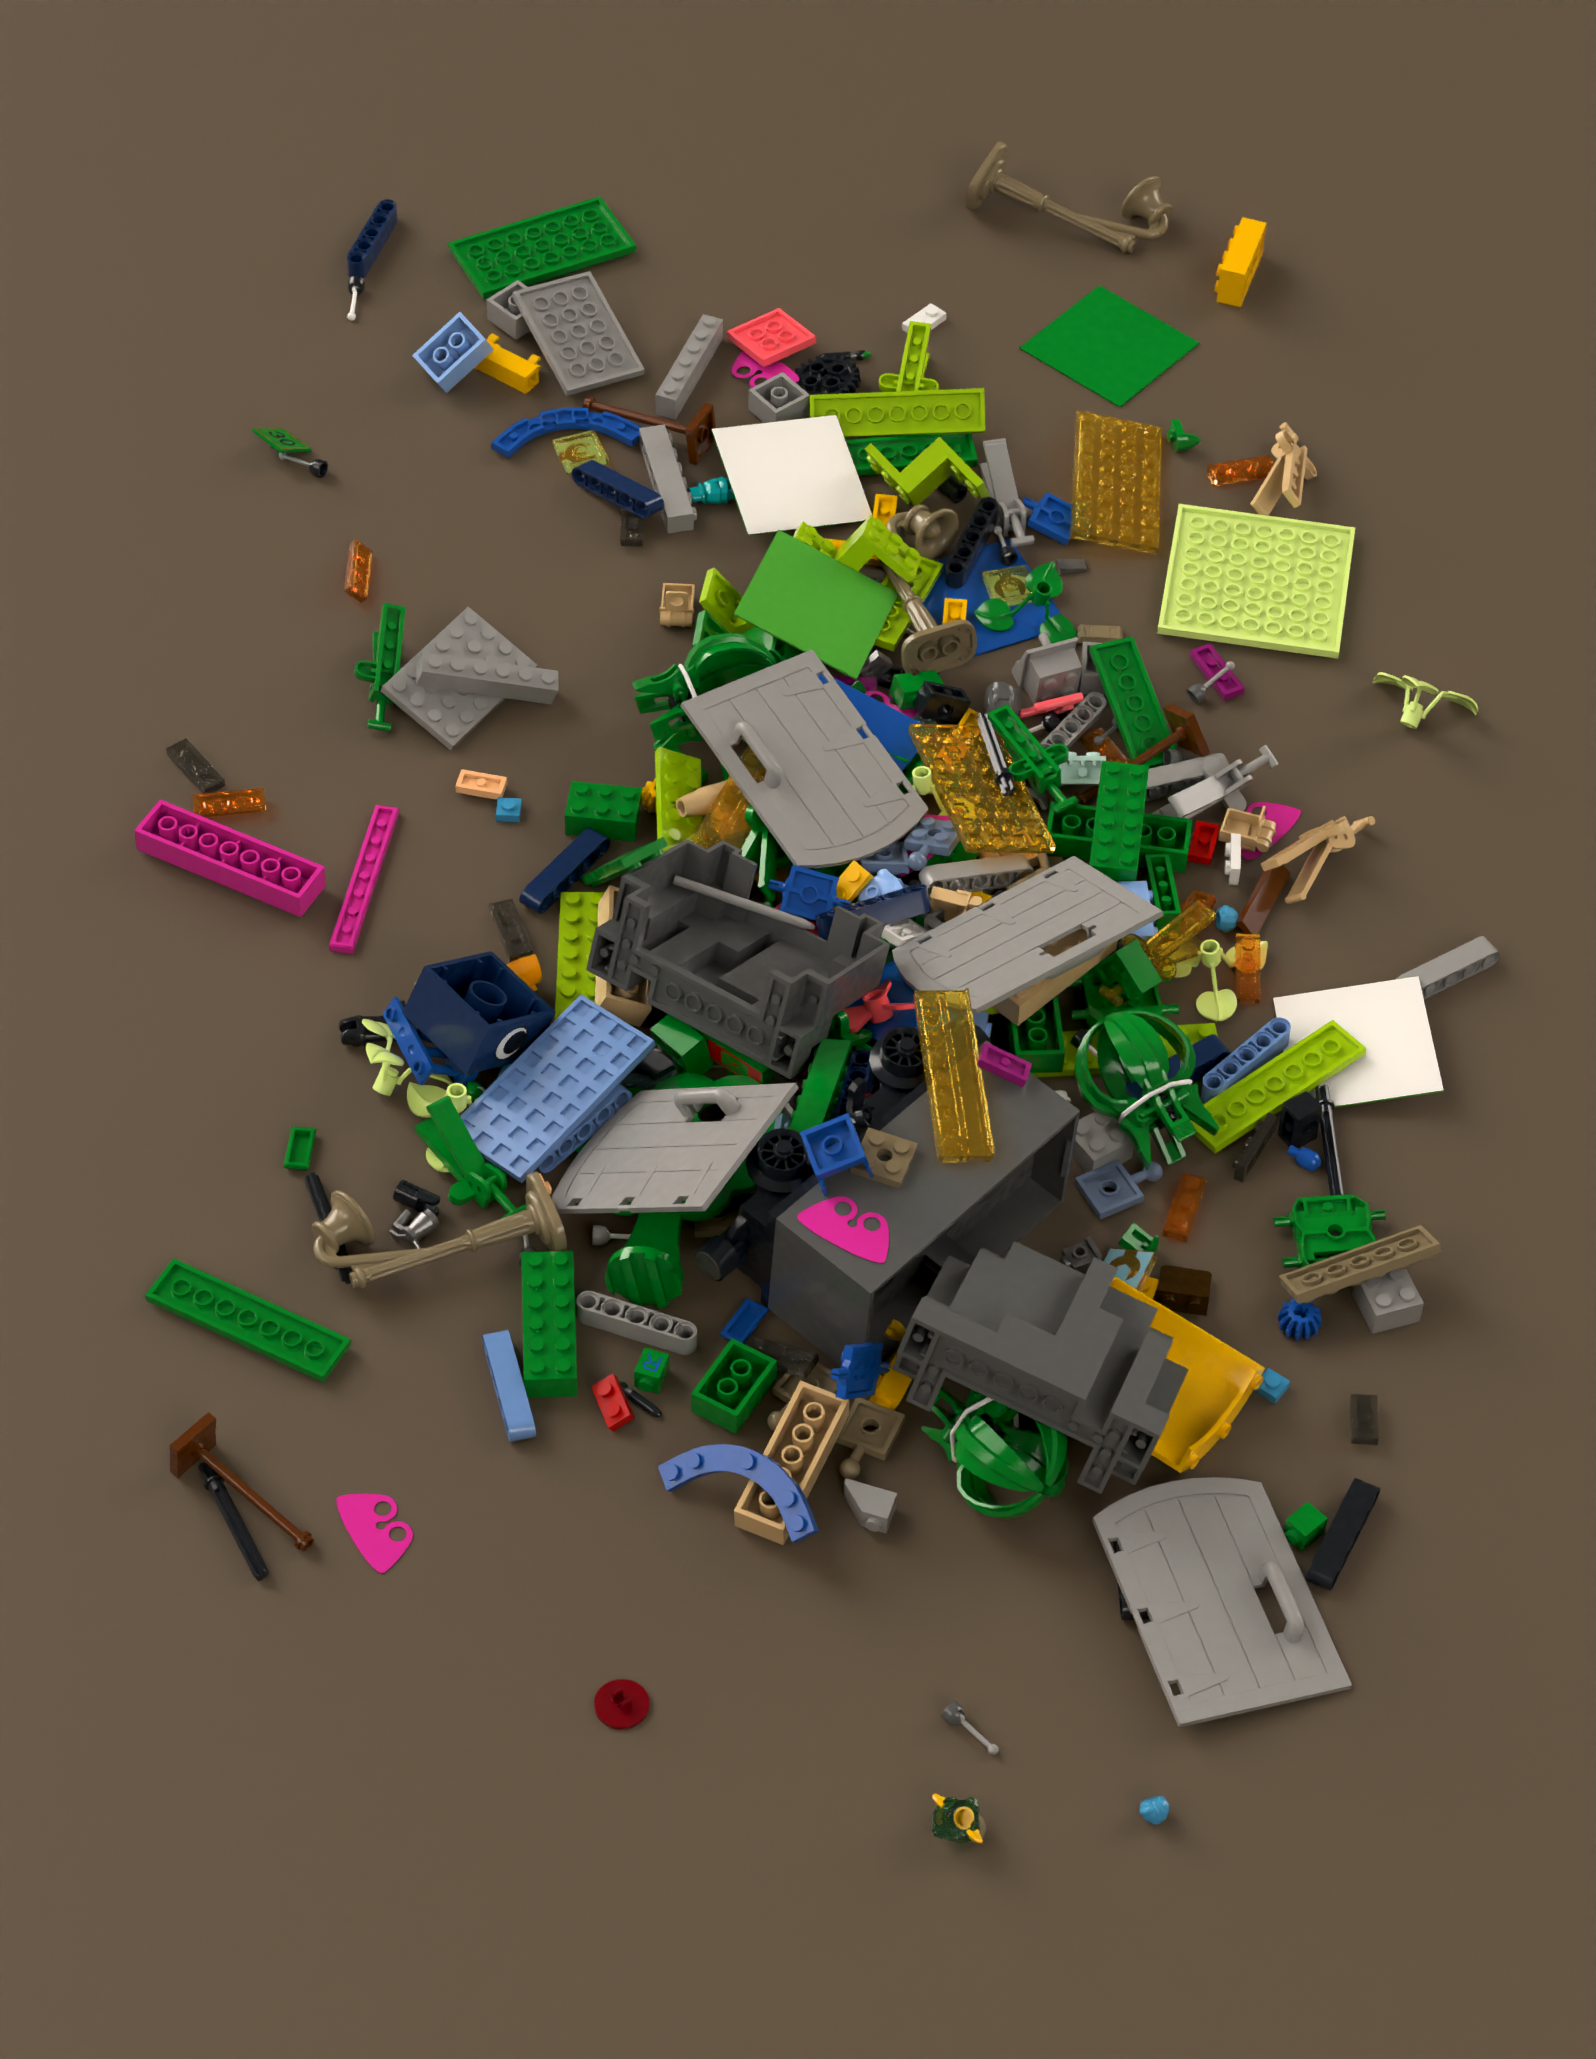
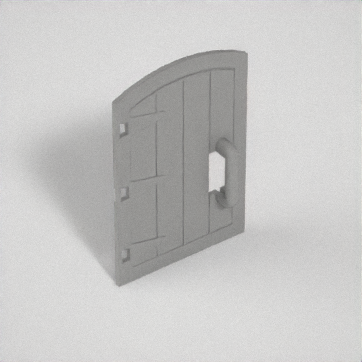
(824, 785)
(1002, 947)
(660, 1157)
(1194, 1566)

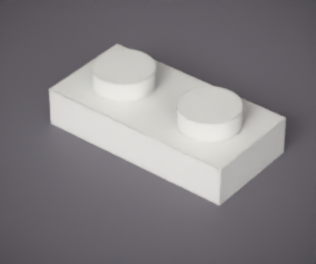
(929, 314)
(1233, 866)

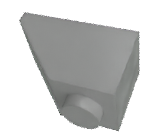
(870, 1505)

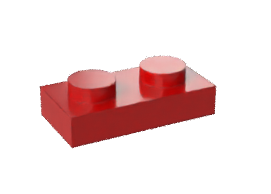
(1203, 843)
(612, 1402)

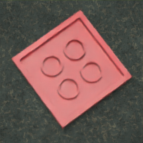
(771, 337)

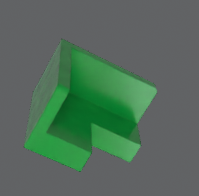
(1131, 970)
(683, 1044)

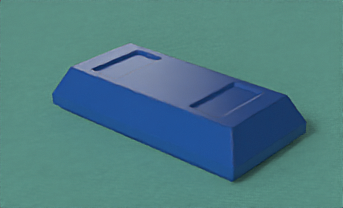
(744, 1321)

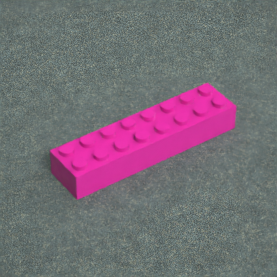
(230, 858)

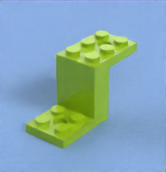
(926, 473)
(868, 540)
(722, 601)

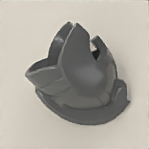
(1001, 694)

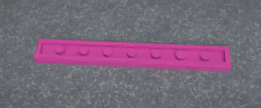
(364, 879)

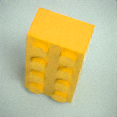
(1240, 262)

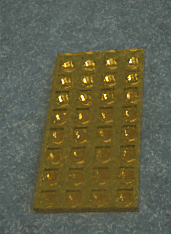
(1116, 482)
(971, 797)

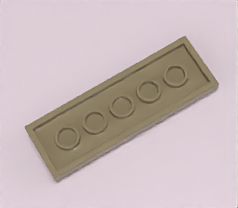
(1360, 1264)

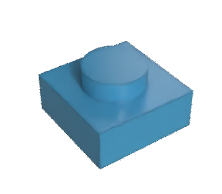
(508, 809)
(1273, 1386)

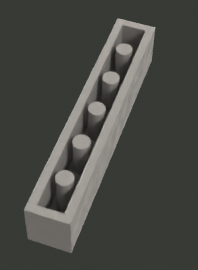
(689, 367)
(667, 479)
(486, 678)

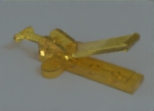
(1169, 946)

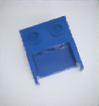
(834, 1148)

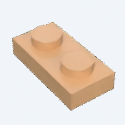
(481, 784)

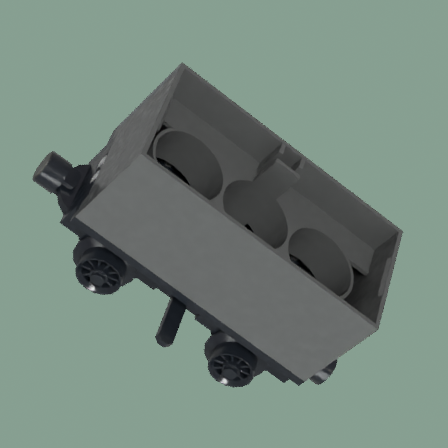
(935, 1213)

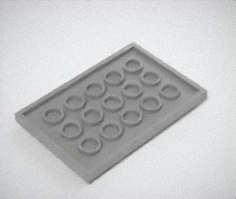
(578, 333)
(452, 713)

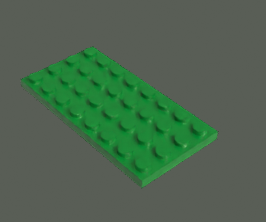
(542, 247)

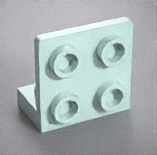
(1082, 769)

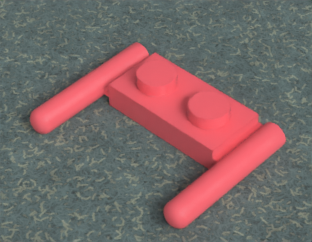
(1058, 705)

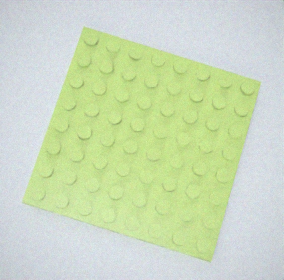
(1257, 581)

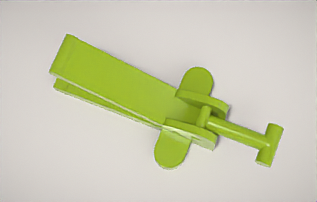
(913, 363)

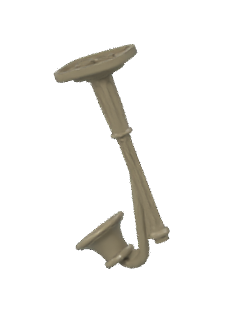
(1141, 201)
(932, 645)
(350, 1223)

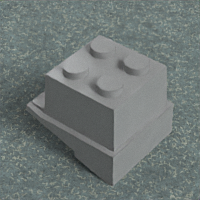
(1049, 670)

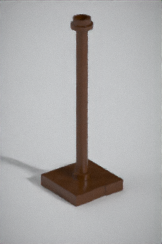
(698, 432)
(1185, 733)
(196, 1445)

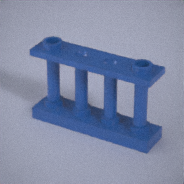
(414, 1051)

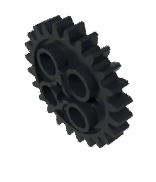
(829, 376)

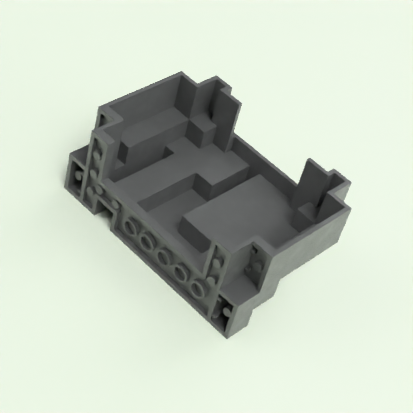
(730, 968)
(1050, 1349)

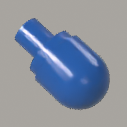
(1305, 1158)

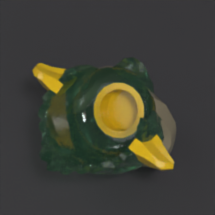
(958, 1820)

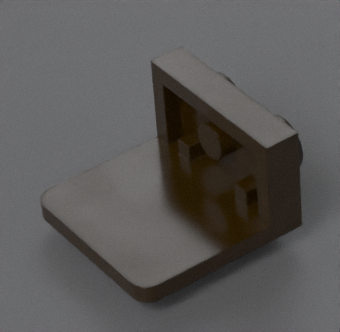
(1184, 1289)

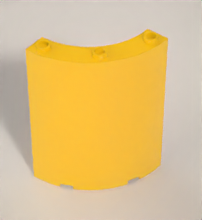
(1211, 1392)

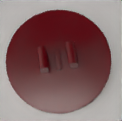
(621, 1704)

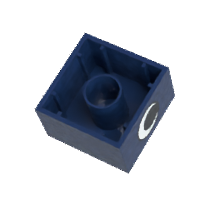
(476, 1012)

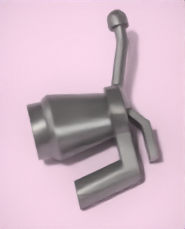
(421, 1226)

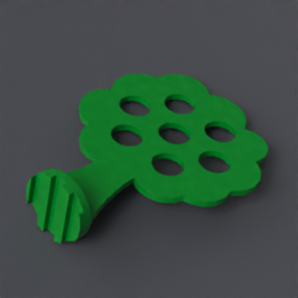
(650, 1262)

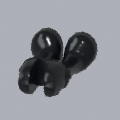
(356, 1033)

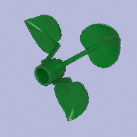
(1044, 584)

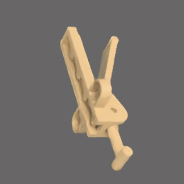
(1286, 474)
(1325, 839)

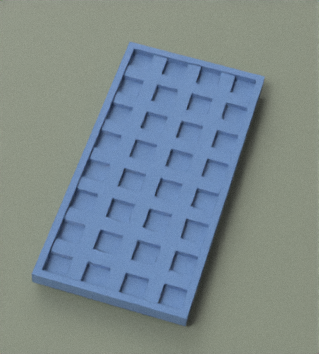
(553, 1087)

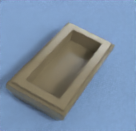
(1098, 633)

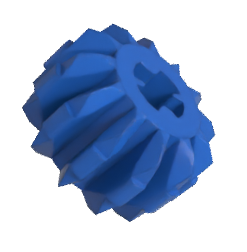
(1299, 1319)

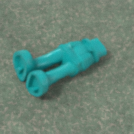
(712, 491)

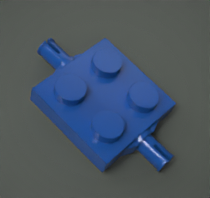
(1050, 517)
(808, 893)
(859, 1370)

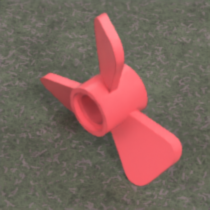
(875, 1008)

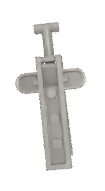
(1001, 486)
(1220, 785)

